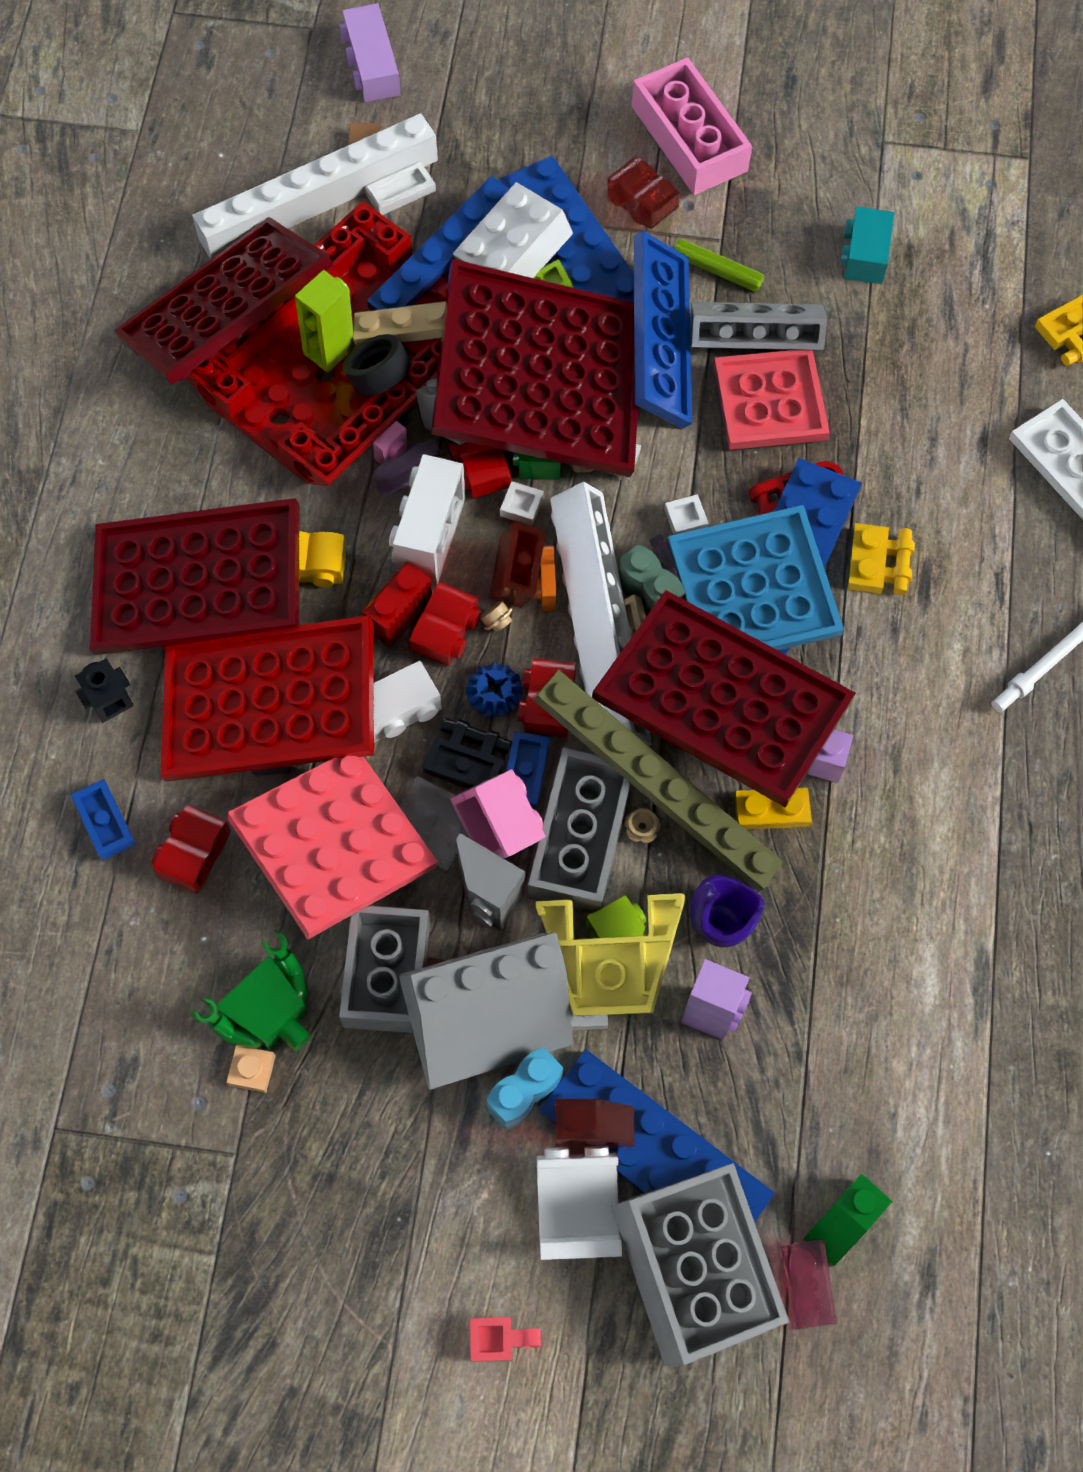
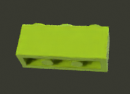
(325, 320)

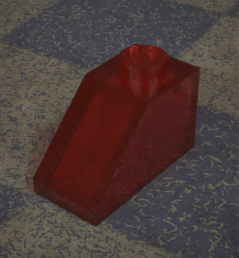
(593, 1123)

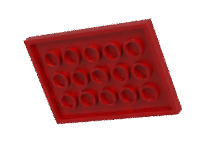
(268, 699)

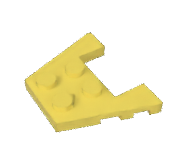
(616, 972)

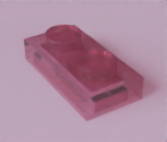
(809, 1285)

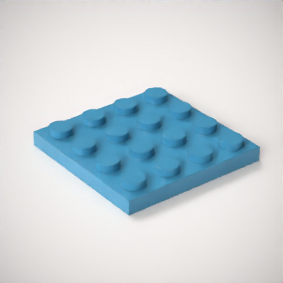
(760, 577)

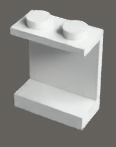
(577, 1204)

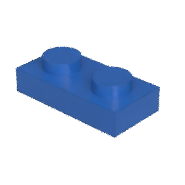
(528, 762)
(103, 819)

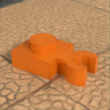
(547, 584)

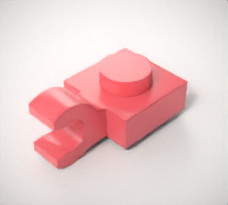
(493, 1339)

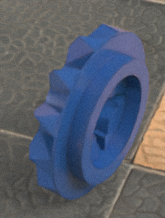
(490, 703)

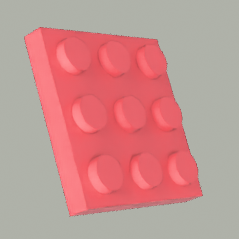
(771, 399)

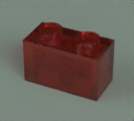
(517, 565)

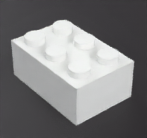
(517, 234)
(429, 516)

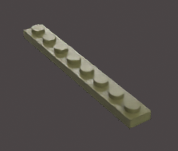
(658, 781)

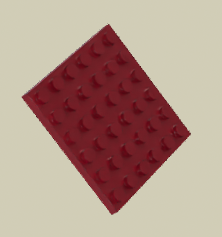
(537, 369)

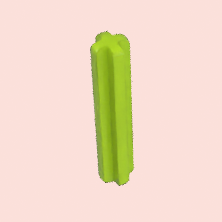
(720, 265)

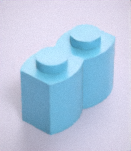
(515, 1095)

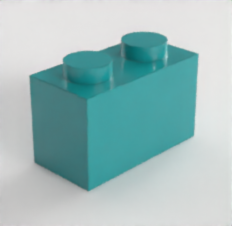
(868, 245)

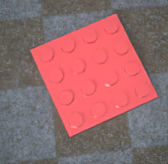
(331, 842)

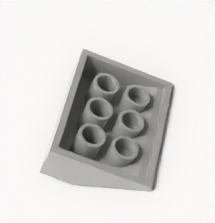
(489, 1008)
(699, 1265)

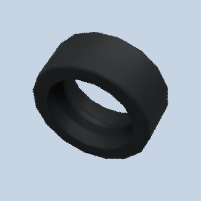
(377, 364)

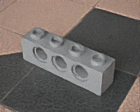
(758, 325)

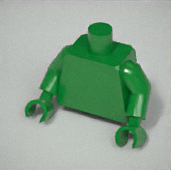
(263, 1004)

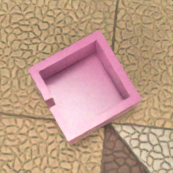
(499, 815)

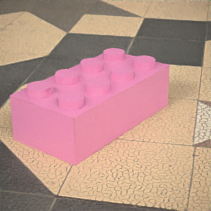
(691, 126)

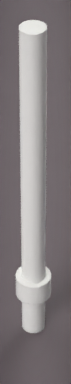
(1024, 683)

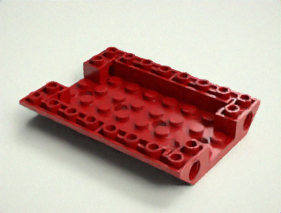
(271, 376)

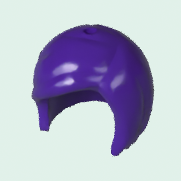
(727, 905)

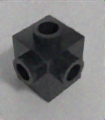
(103, 689)

